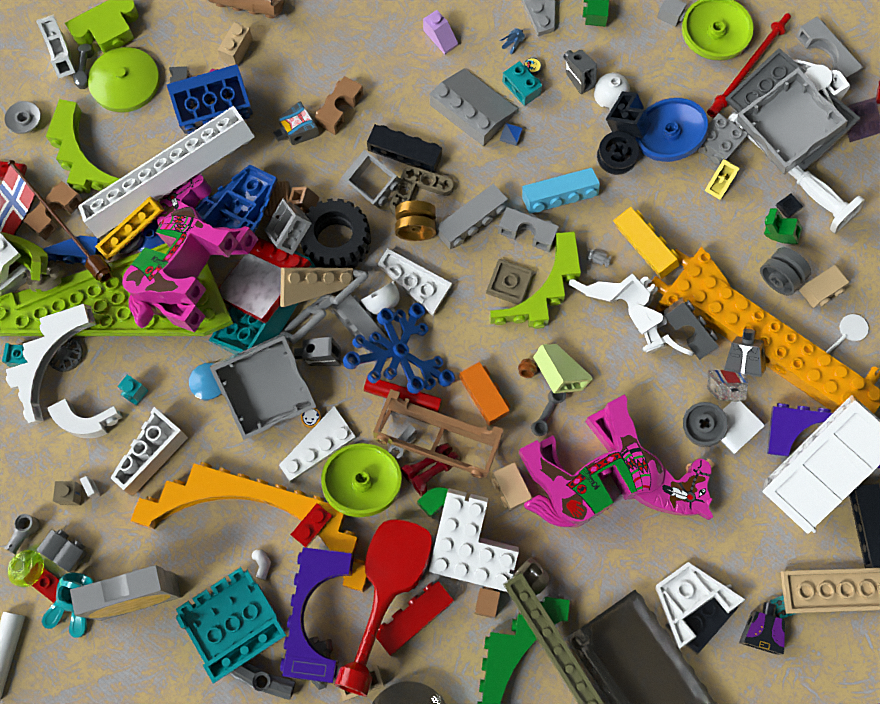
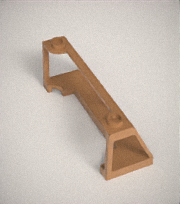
(444, 422)

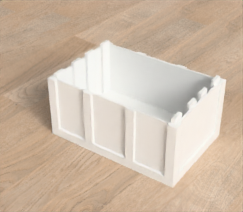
(827, 465)

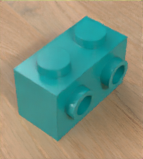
(522, 83)

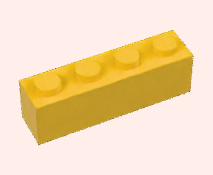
(646, 243)

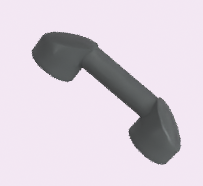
(80, 78)
(540, 427)

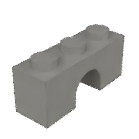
(515, 221)

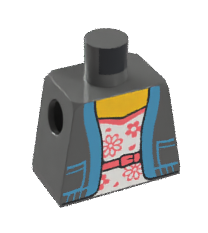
(296, 125)

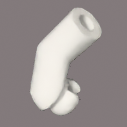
(263, 562)

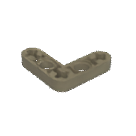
(412, 183)

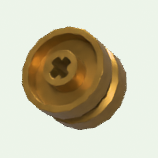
(415, 220)

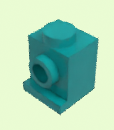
(11, 355)
(132, 390)

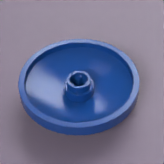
(675, 130)

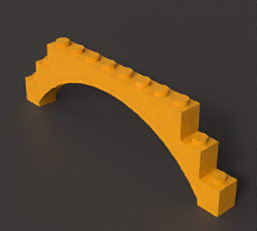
(210, 485)

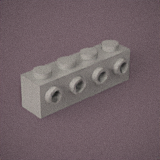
(472, 216)

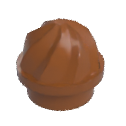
(527, 368)

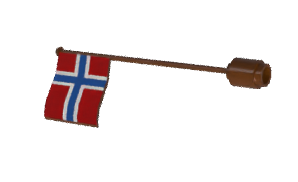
(15, 203)

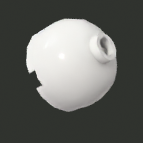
(609, 89)
(383, 298)

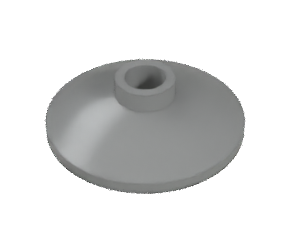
(18, 113)

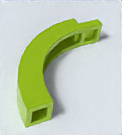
(31, 257)

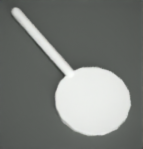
(821, 78)
(852, 328)

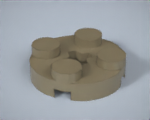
(48, 281)

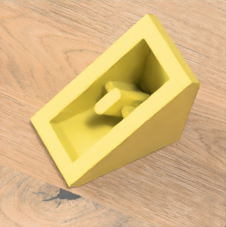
(722, 179)

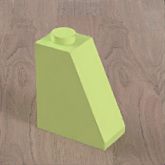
(560, 369)

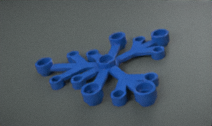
(399, 351)

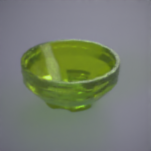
(30, 571)

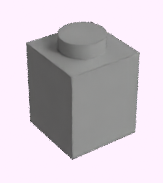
(672, 11)

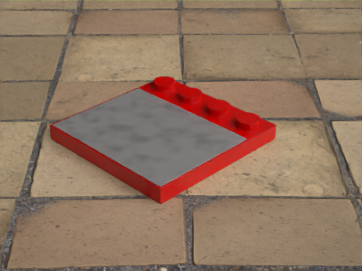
(256, 280)

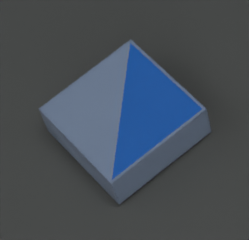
(511, 134)

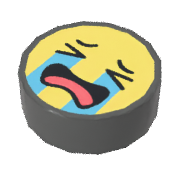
(534, 65)

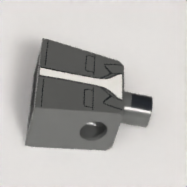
(580, 70)
(319, 352)
(746, 355)

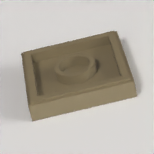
(509, 282)

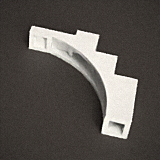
(38, 353)

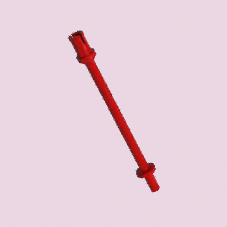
(778, 28)

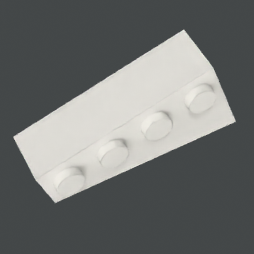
(148, 452)

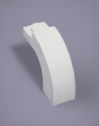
(57, 46)
(93, 427)

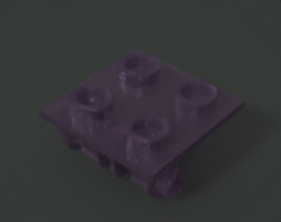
(869, 120)

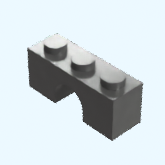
(682, 314)

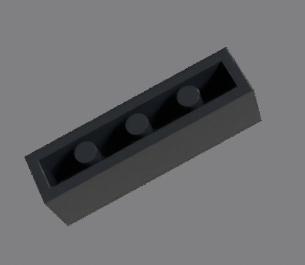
(404, 148)
(866, 513)

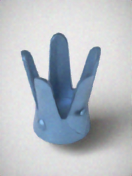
(514, 36)

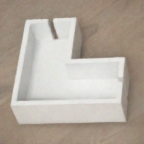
(462, 552)

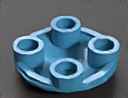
(203, 382)

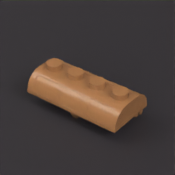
(270, 8)

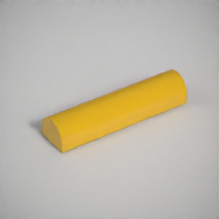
(129, 228)

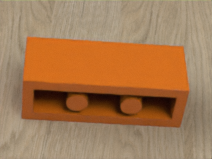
(485, 393)

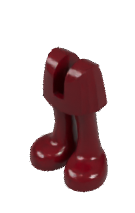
(419, 481)

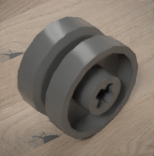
(785, 271)
(702, 413)

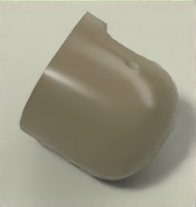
(534, 575)

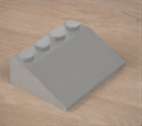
(471, 105)

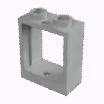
(359, 167)
(291, 220)

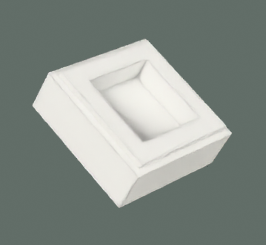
(90, 487)

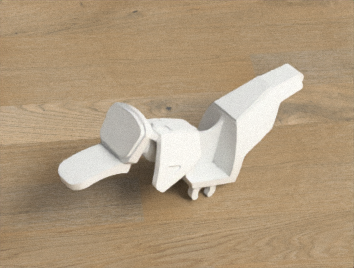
(638, 298)

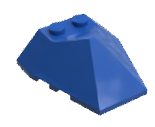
(240, 201)

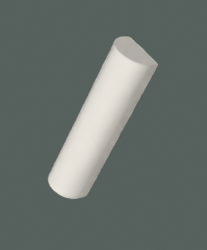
(9, 635)

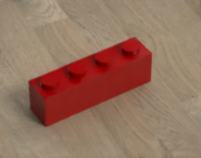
(414, 618)

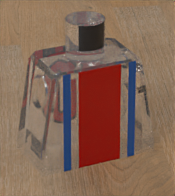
(727, 385)

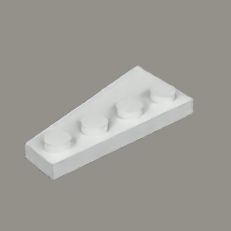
(417, 281)
(319, 444)

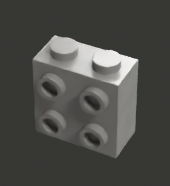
(722, 139)

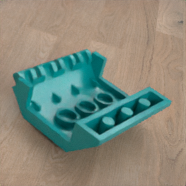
(230, 623)

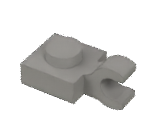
(407, 436)

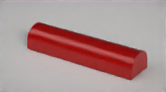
(421, 399)

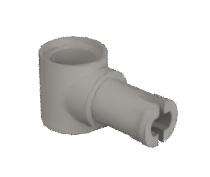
(21, 533)

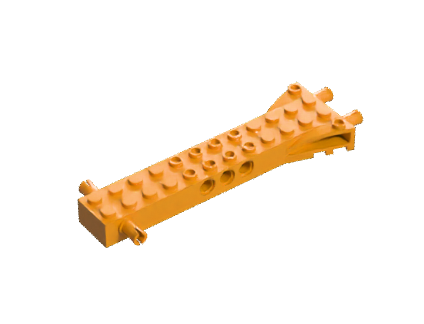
(785, 349)

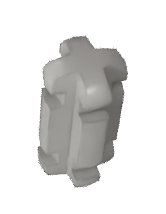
(599, 258)

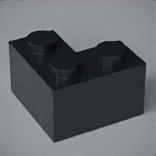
(628, 115)

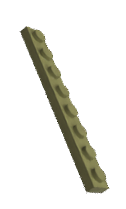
(551, 640)

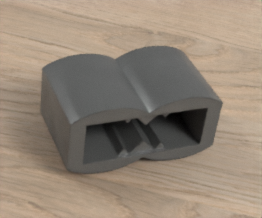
(62, 551)

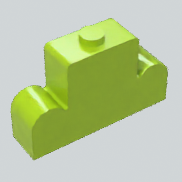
(105, 24)

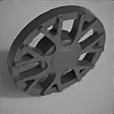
(65, 354)

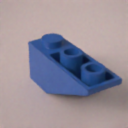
(69, 251)

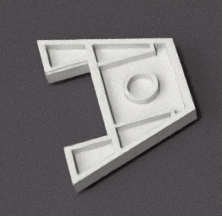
(688, 591)

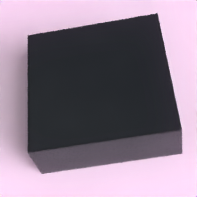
(789, 206)

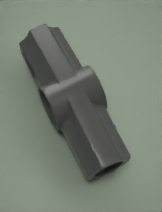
(275, 686)

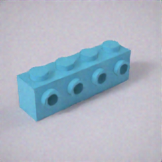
(560, 190)

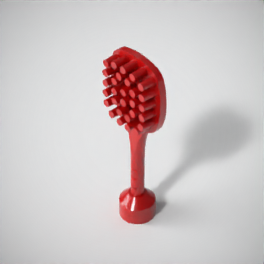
(393, 566)

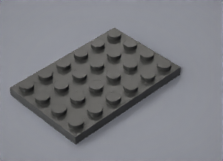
(765, 79)

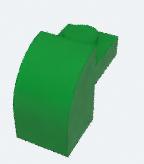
(782, 229)
(433, 501)

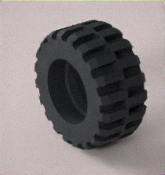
(330, 214)

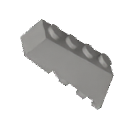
(357, 319)

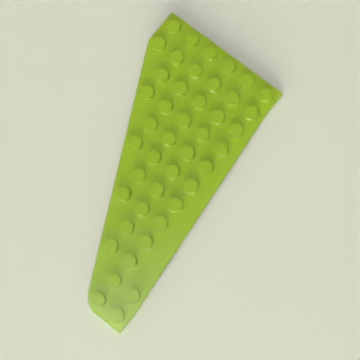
(110, 306)

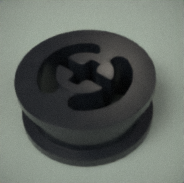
(610, 160)

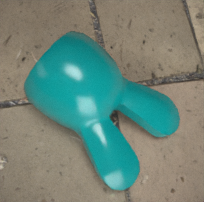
(64, 603)

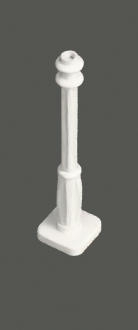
(821, 192)

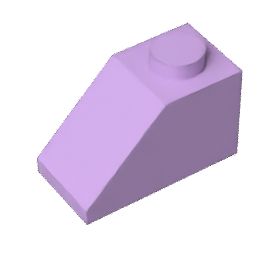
(439, 32)

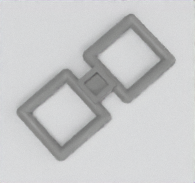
(318, 309)

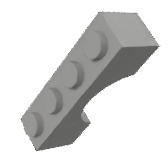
(816, 35)

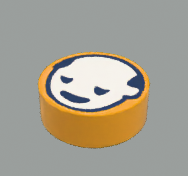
(311, 418)

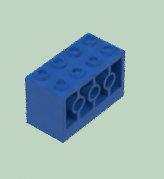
(208, 88)

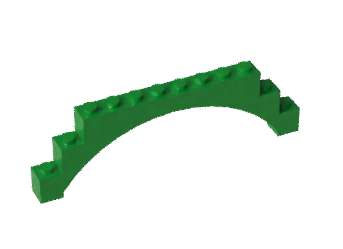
(507, 650)

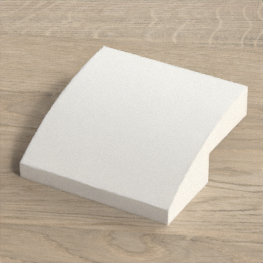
(740, 426)

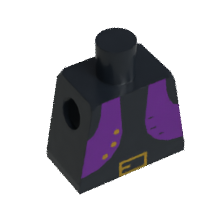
(765, 631)

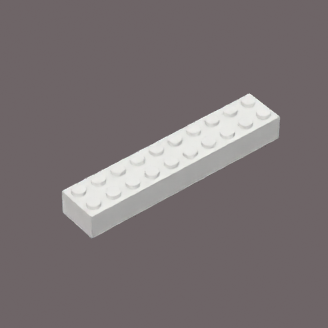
(166, 171)

